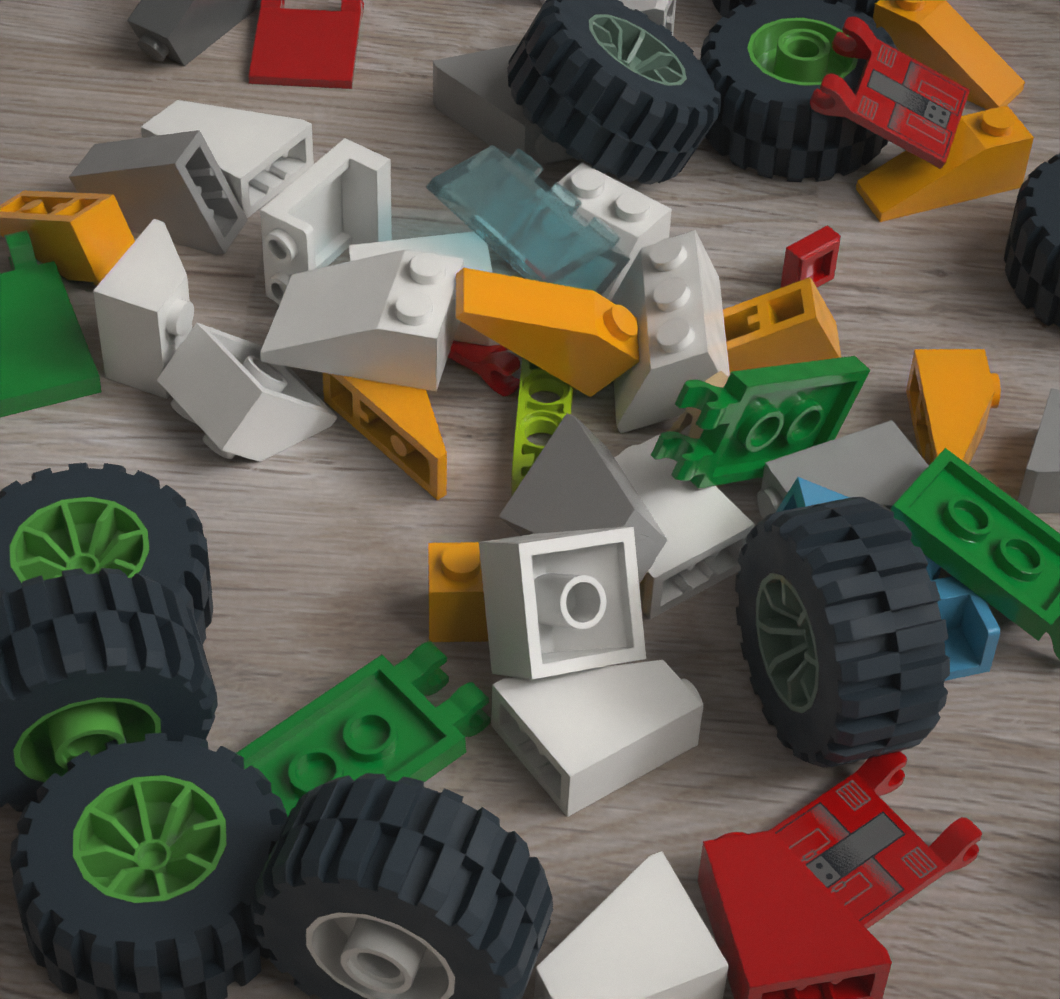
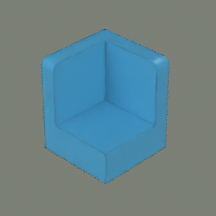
(970, 629)

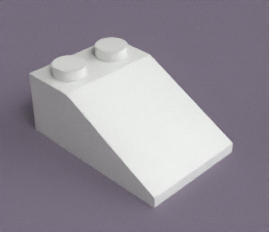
(370, 319)

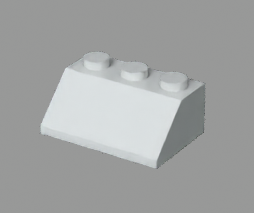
(679, 329)

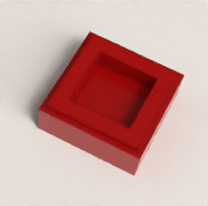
(812, 257)

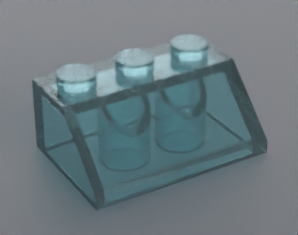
(529, 221)

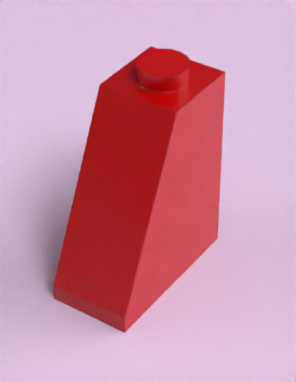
(784, 925)

